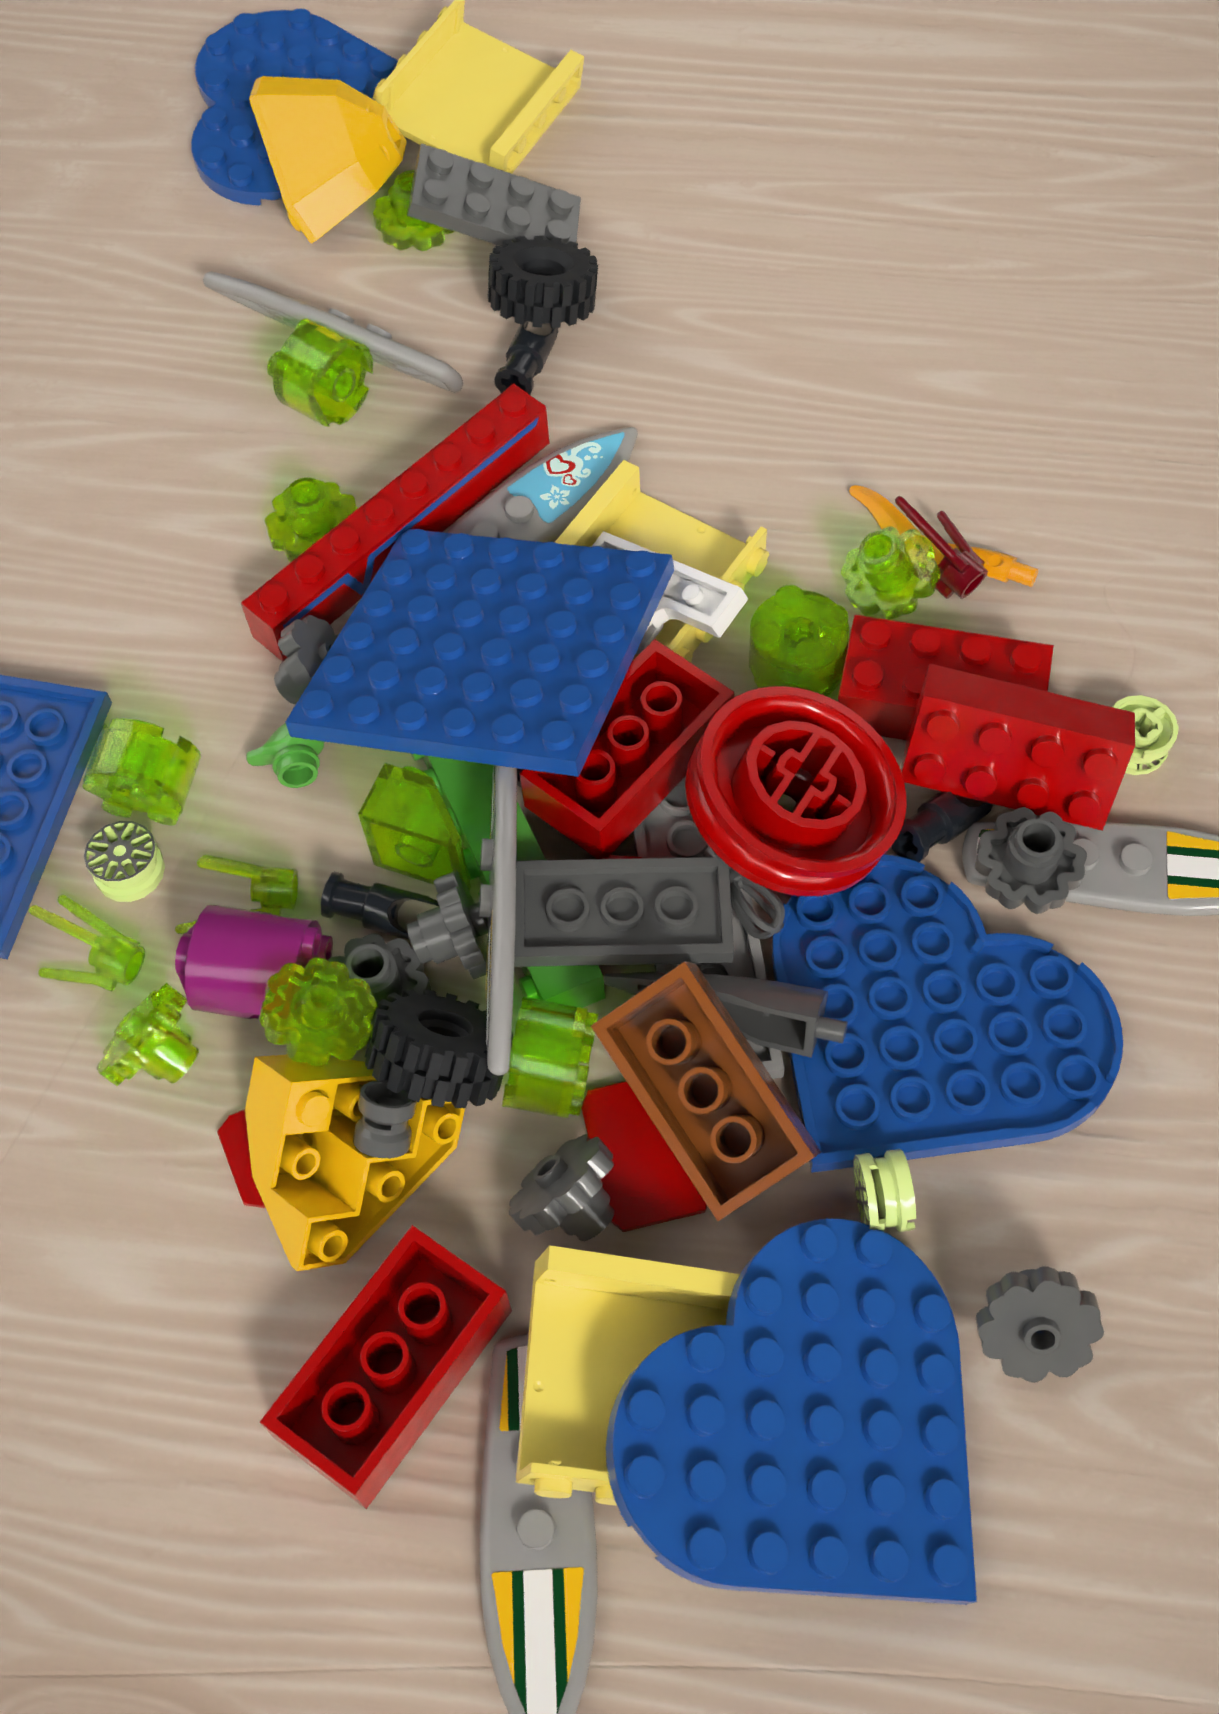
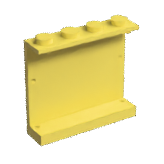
(476, 93)
(642, 520)
(586, 1335)

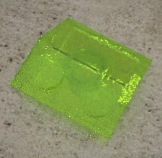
(411, 826)

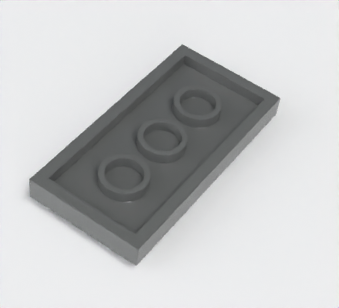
(488, 201)
(623, 912)

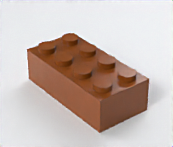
(705, 1089)

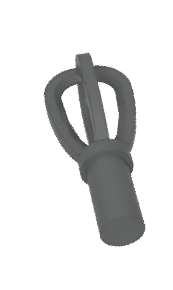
(743, 909)

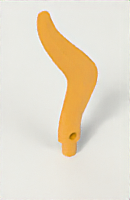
(999, 565)

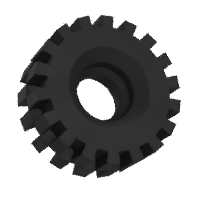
(542, 281)
(432, 1049)

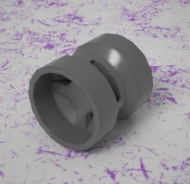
(384, 1122)

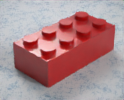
(891, 659)
(1018, 746)
(635, 756)
(388, 1366)

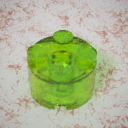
(321, 373)
(799, 641)
(141, 771)
(546, 1058)

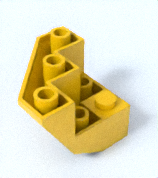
(325, 147)
(305, 1162)

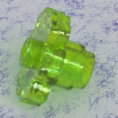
(397, 227)
(306, 514)
(890, 572)
(317, 1011)
(150, 1041)

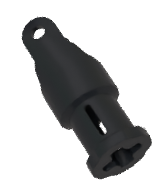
(525, 359)
(936, 823)
(372, 905)

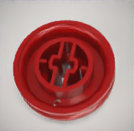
(822, 758)

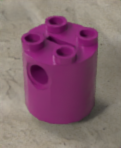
(235, 952)

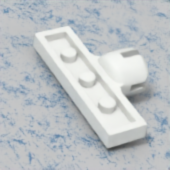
(689, 597)

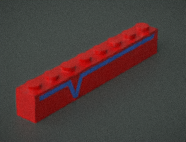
(425, 497)

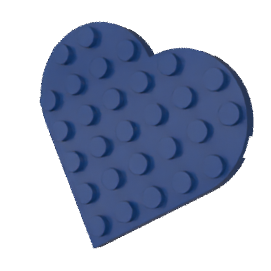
(270, 44)
(948, 1027)
(808, 1431)

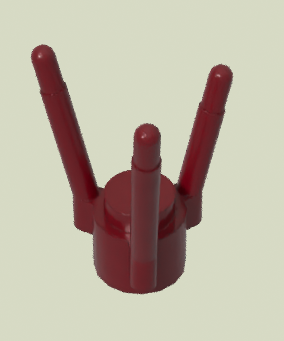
(959, 569)

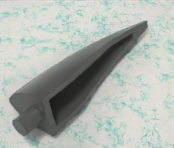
(764, 1010)

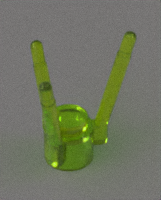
(271, 886)
(112, 955)

